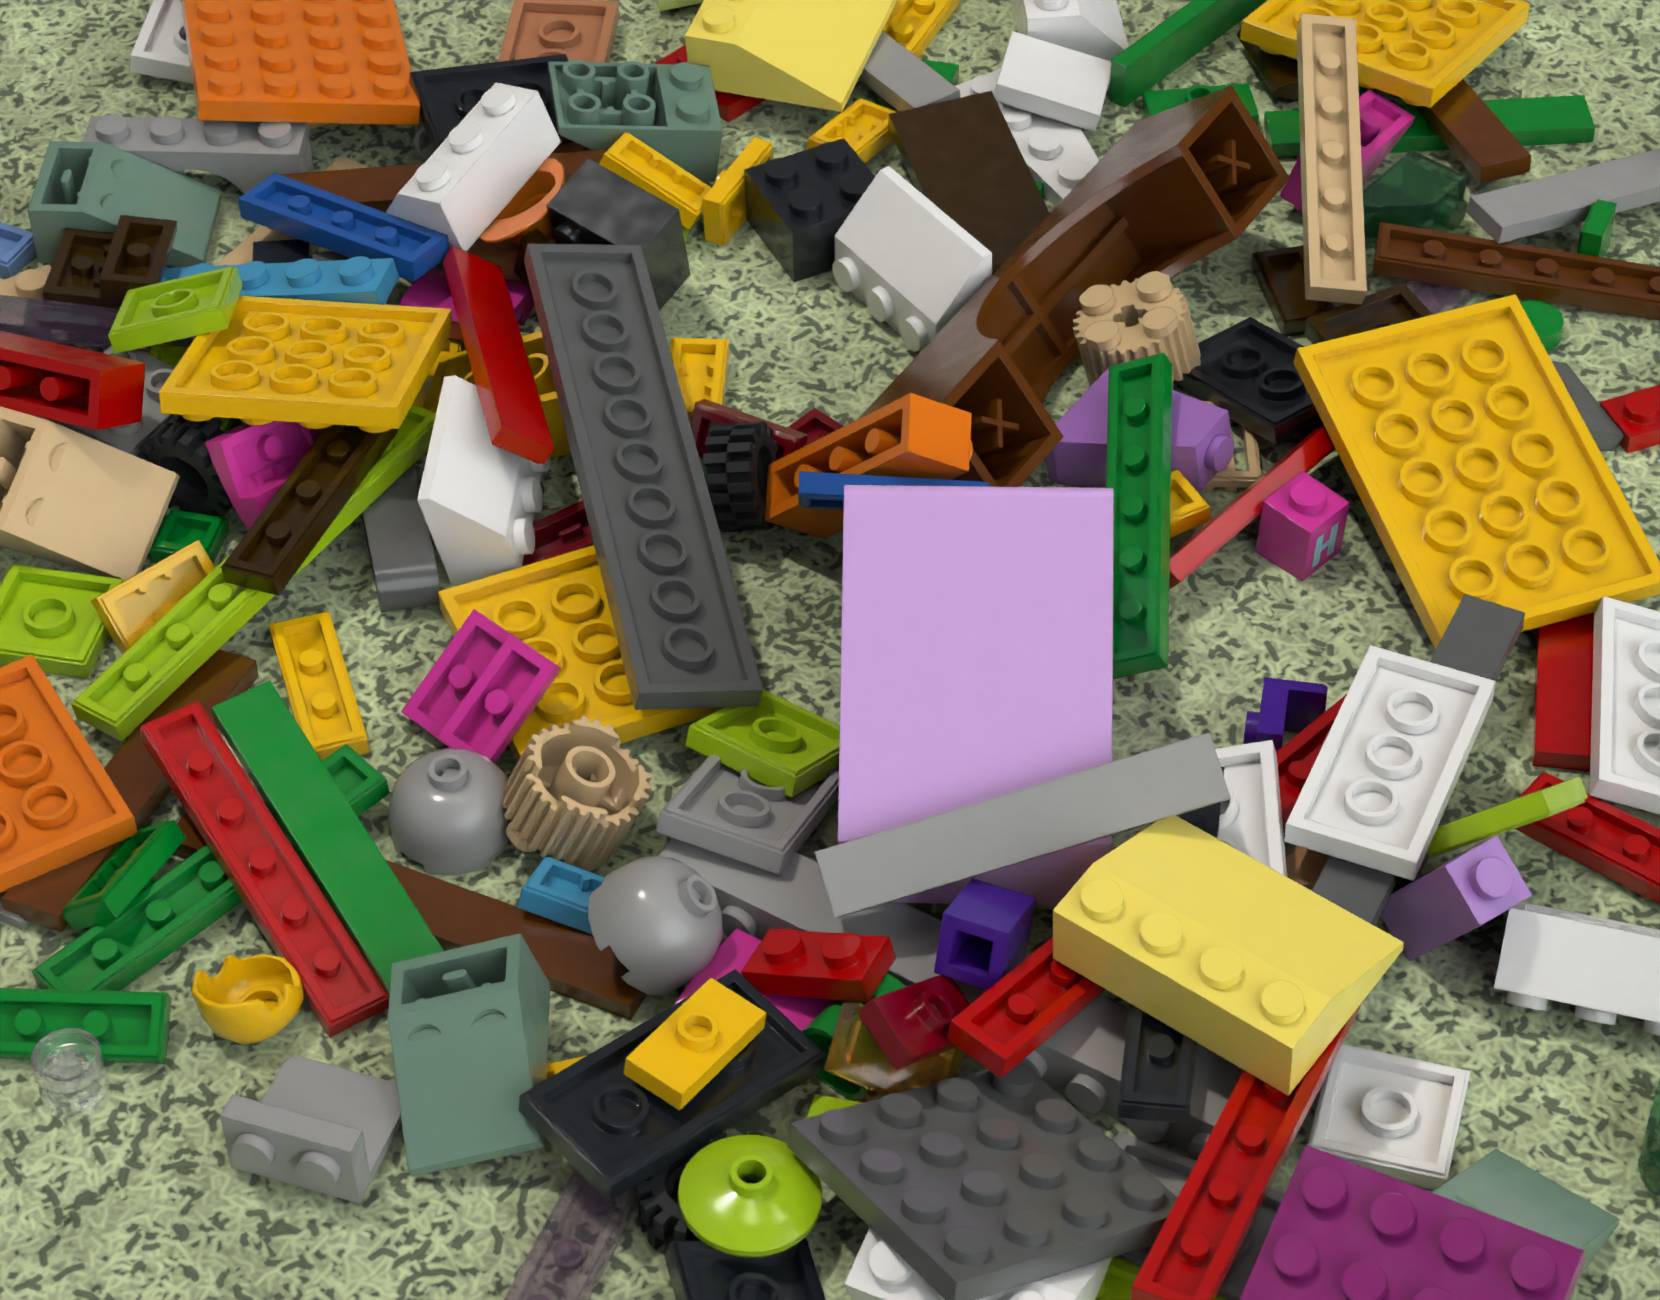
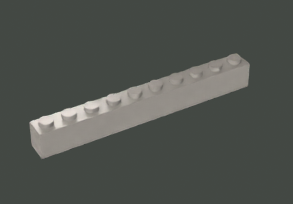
(1077, 1060)

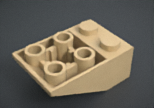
(77, 497)

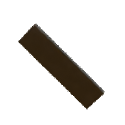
(304, 508)

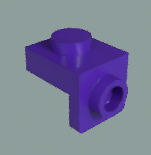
(1284, 707)

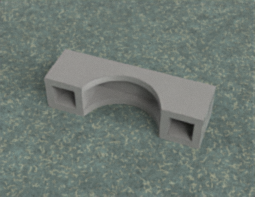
(232, 149)

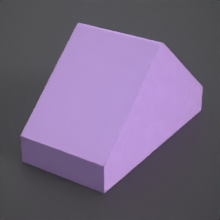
(973, 658)

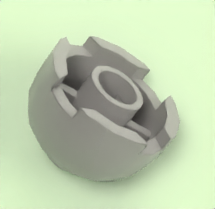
(449, 811)
(657, 922)

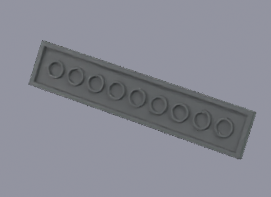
(641, 480)

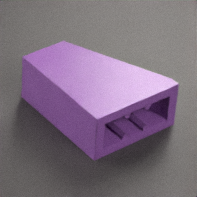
(1198, 440)
(1454, 898)

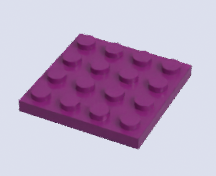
(1379, 1238)

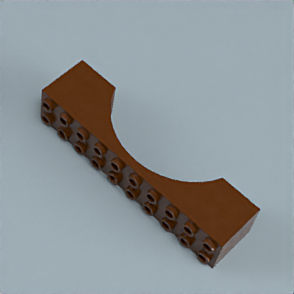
(1149, 205)

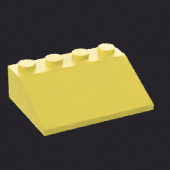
(787, 48)
(1221, 948)

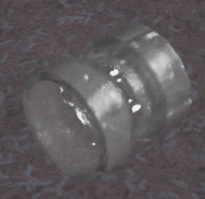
(71, 1075)

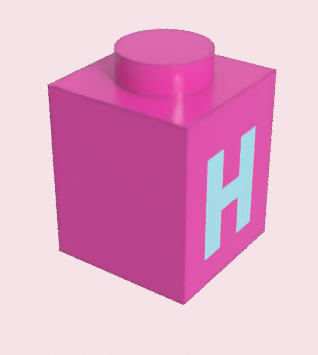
(1302, 526)

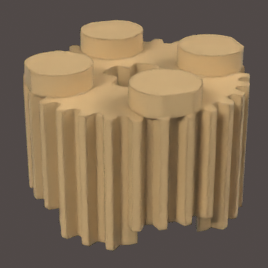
(1135, 323)
(574, 794)

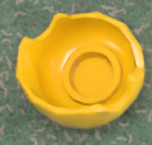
(249, 997)

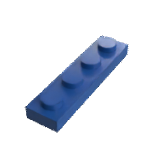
(343, 225)

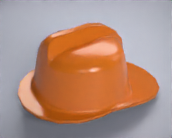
(528, 207)

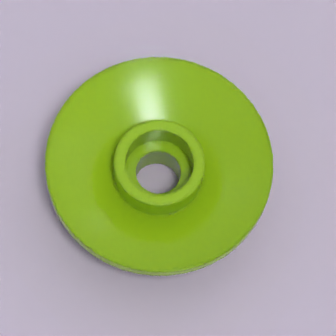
(746, 1216)

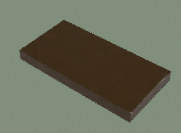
(971, 170)

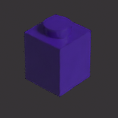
(984, 934)

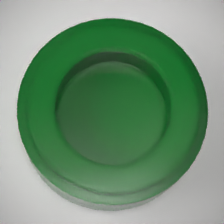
(1546, 321)

